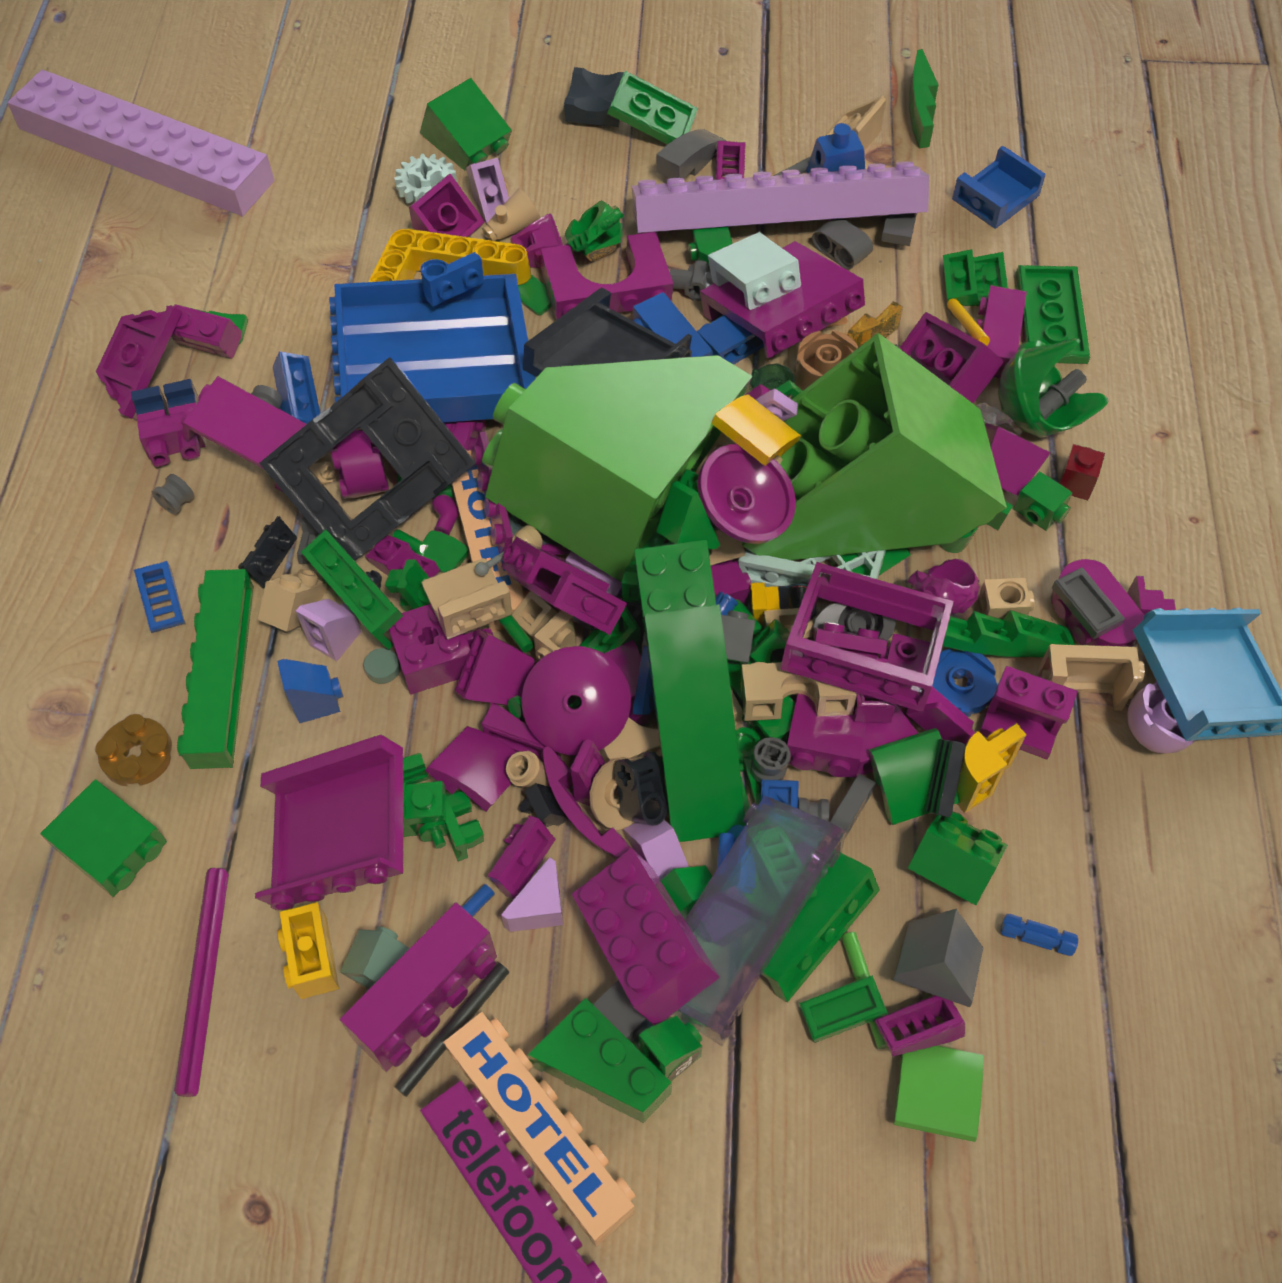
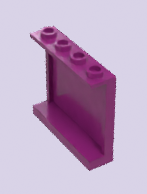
(823, 298)
(336, 822)

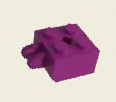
(425, 652)

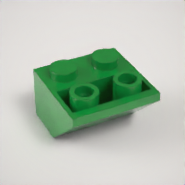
(958, 856)

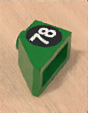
(671, 1046)

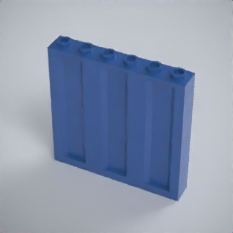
(452, 352)

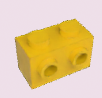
(308, 951)

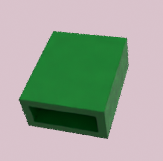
(104, 838)

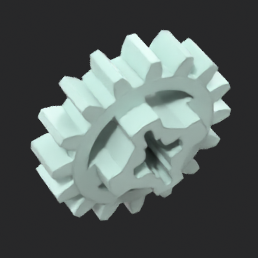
(421, 175)

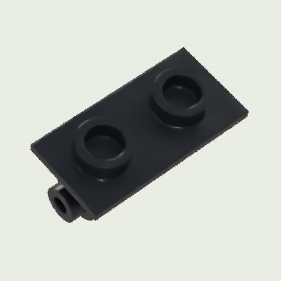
(269, 551)

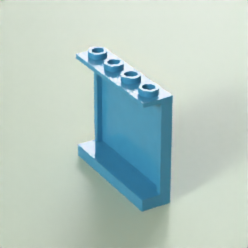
(1212, 672)

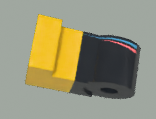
(777, 598)

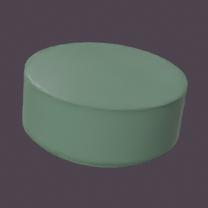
(382, 665)

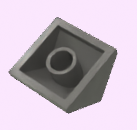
(941, 957)

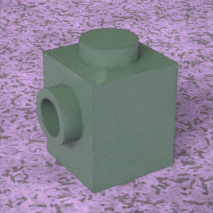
(372, 955)

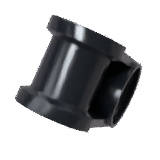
(640, 790)

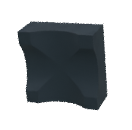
(591, 98)

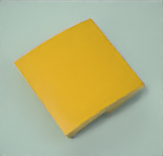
(755, 429)

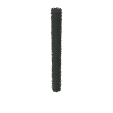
(461, 1017)

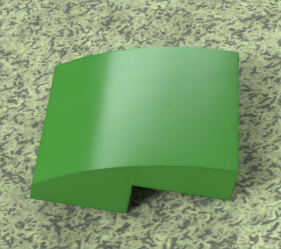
(940, 1092)

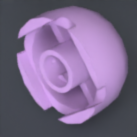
(1154, 723)

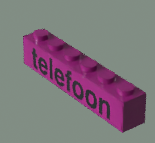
(505, 1189)

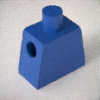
(838, 150)

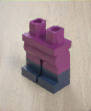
(161, 423)

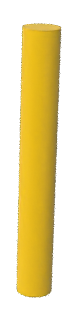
(967, 321)

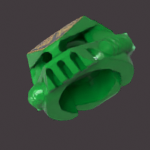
(596, 232)

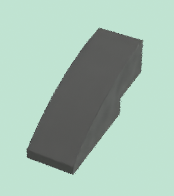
(687, 154)

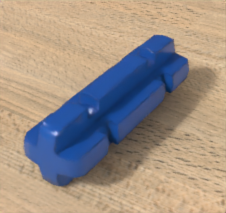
(1039, 934)

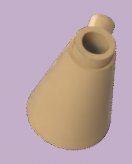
(511, 217)

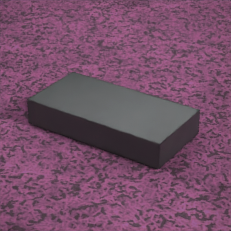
(1088, 603)

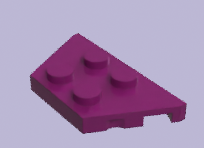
(135, 354)

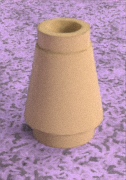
(526, 769)

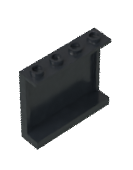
(597, 336)

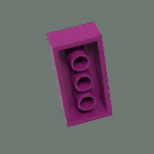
(644, 937)
(421, 988)

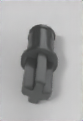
(1059, 394)

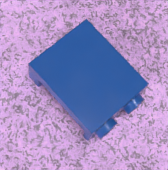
(999, 188)

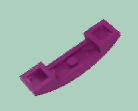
(560, 780)

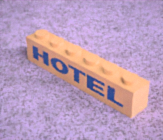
(478, 533)
(540, 1129)

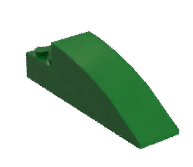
(690, 689)

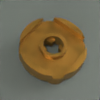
(124, 735)

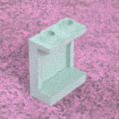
(756, 268)

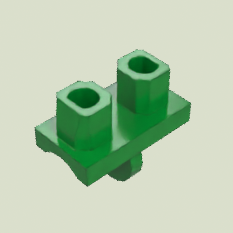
(408, 583)
(460, 836)

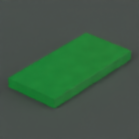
(1054, 308)

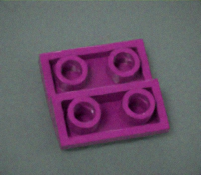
(474, 765)

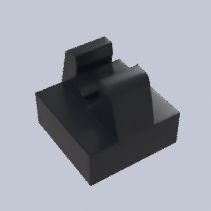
(543, 802)

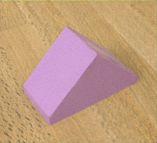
(657, 846)
(537, 903)

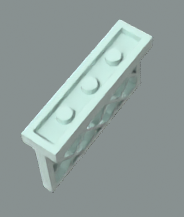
(785, 572)

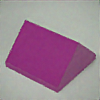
(445, 210)

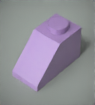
(487, 186)
(329, 626)

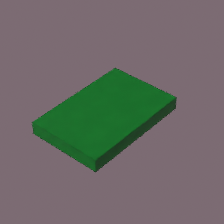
(651, 109)

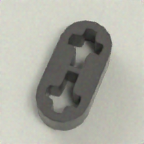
(853, 803)

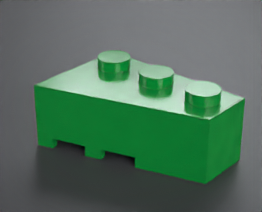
(601, 1061)

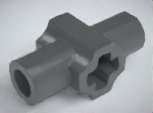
(692, 280)

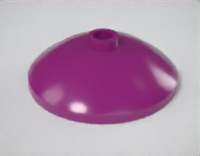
(762, 494)
(580, 673)

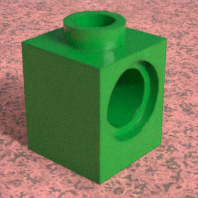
(770, 639)

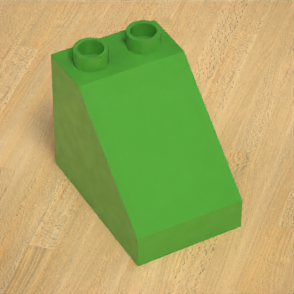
(600, 446)
(884, 460)

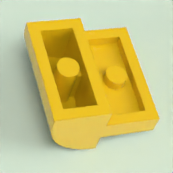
(985, 764)

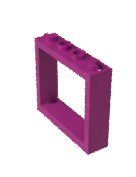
(860, 672)

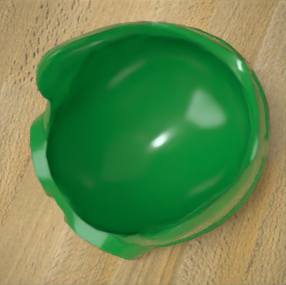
(1027, 380)

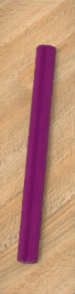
(201, 984)

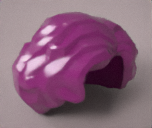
(951, 581)

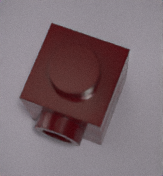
(1082, 471)

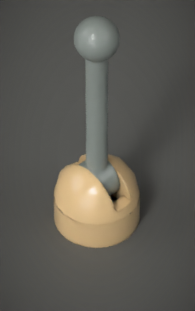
(526, 533)

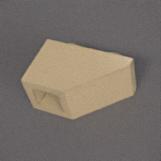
(286, 594)

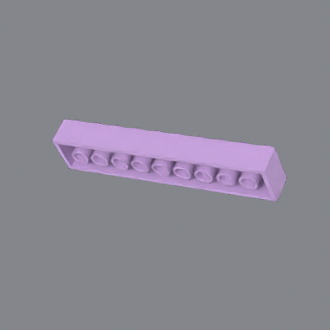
(142, 142)
(779, 197)

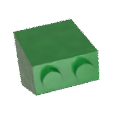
(465, 125)

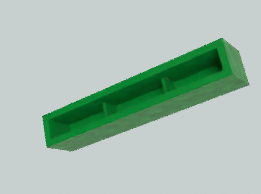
(217, 670)

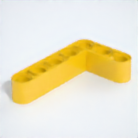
(411, 248)

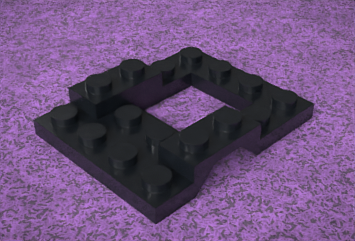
(403, 431)

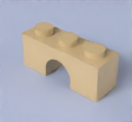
(766, 687)

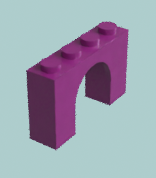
(647, 277)

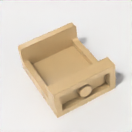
(1094, 670)

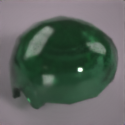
(771, 376)

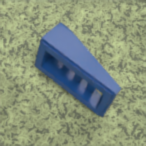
(155, 573)

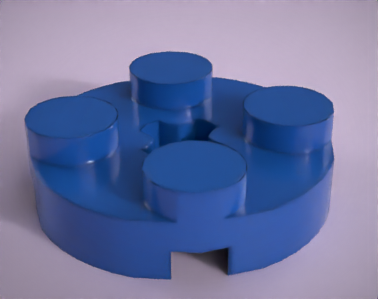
(980, 678)

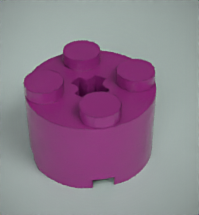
(359, 466)

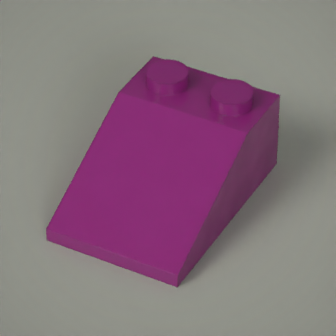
(952, 356)

